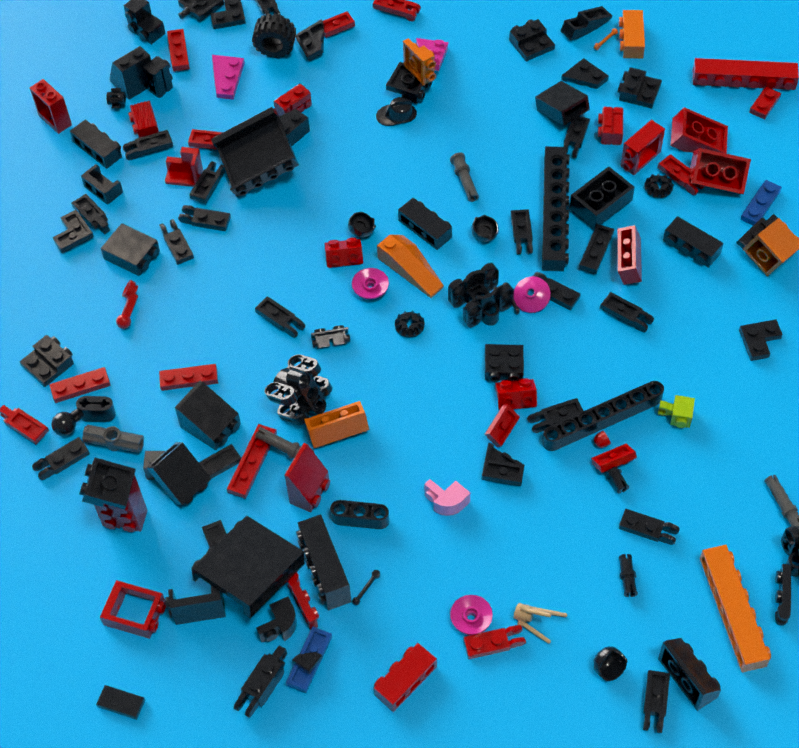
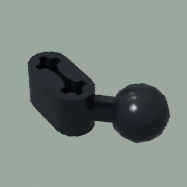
(88, 409)

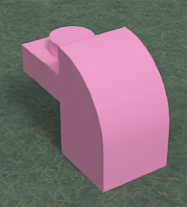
(447, 502)

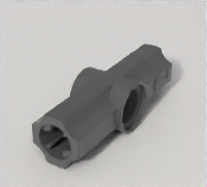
(122, 440)

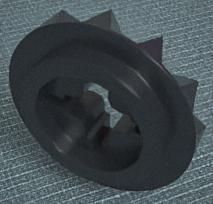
(652, 187)
(414, 329)

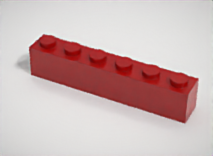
(745, 73)

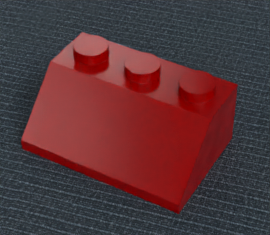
(719, 170)

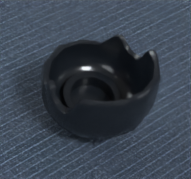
(361, 224)
(484, 228)
(610, 663)

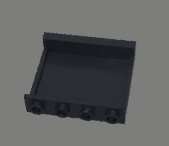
(255, 151)
(249, 564)

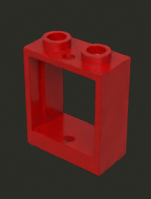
(50, 105)
(642, 147)
(115, 601)

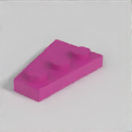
(438, 47)
(227, 75)

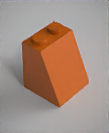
(772, 246)

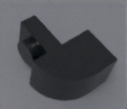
(283, 623)

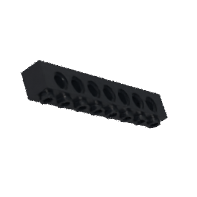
(555, 210)

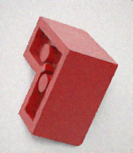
(184, 170)

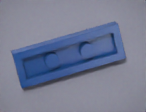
(761, 202)
(316, 642)

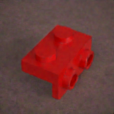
(343, 252)
(517, 393)

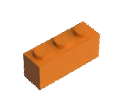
(632, 34)
(336, 424)

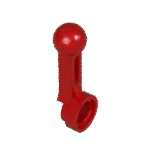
(123, 321)

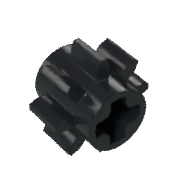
(116, 98)

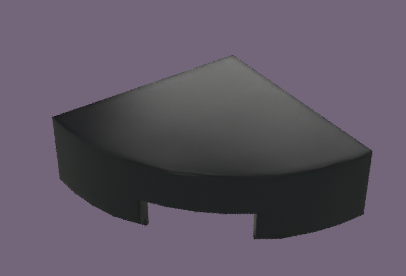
(307, 661)

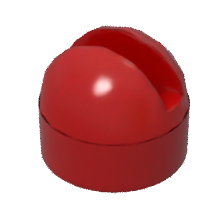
(601, 440)

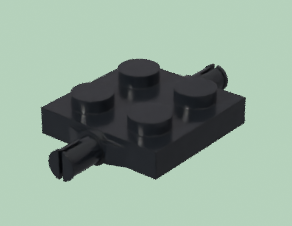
(199, 8)

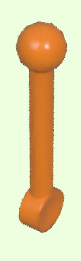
(614, 31)

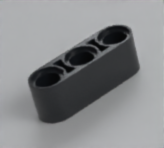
(352, 508)

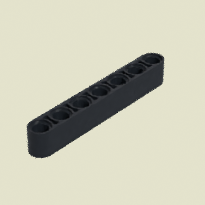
(597, 422)

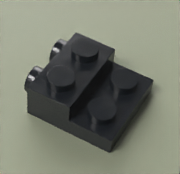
(531, 39)
(405, 83)
(639, 88)
(47, 360)
(504, 362)
(107, 484)

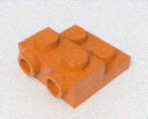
(419, 61)

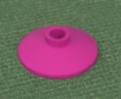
(370, 277)
(538, 300)
(467, 606)

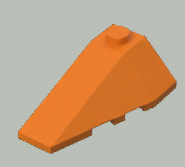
(409, 262)

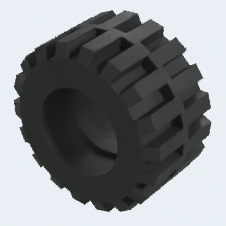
(274, 35)

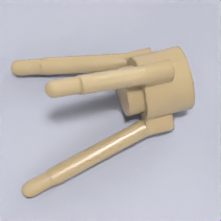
(525, 613)

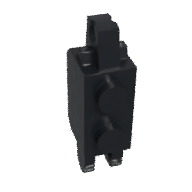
(262, 681)

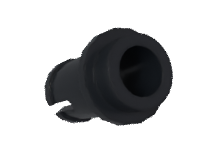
(617, 479)

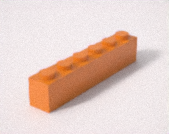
(735, 609)

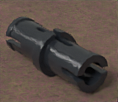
(628, 575)

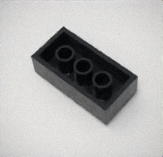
(323, 562)

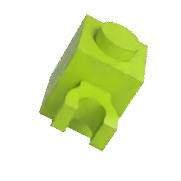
(680, 411)

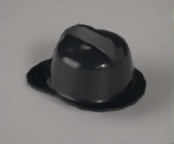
(397, 112)

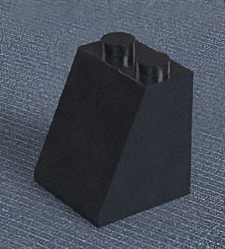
(129, 72)
(207, 416)

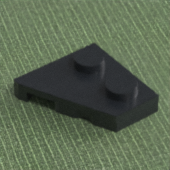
(312, 40)
(586, 74)
(501, 467)

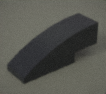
(585, 22)

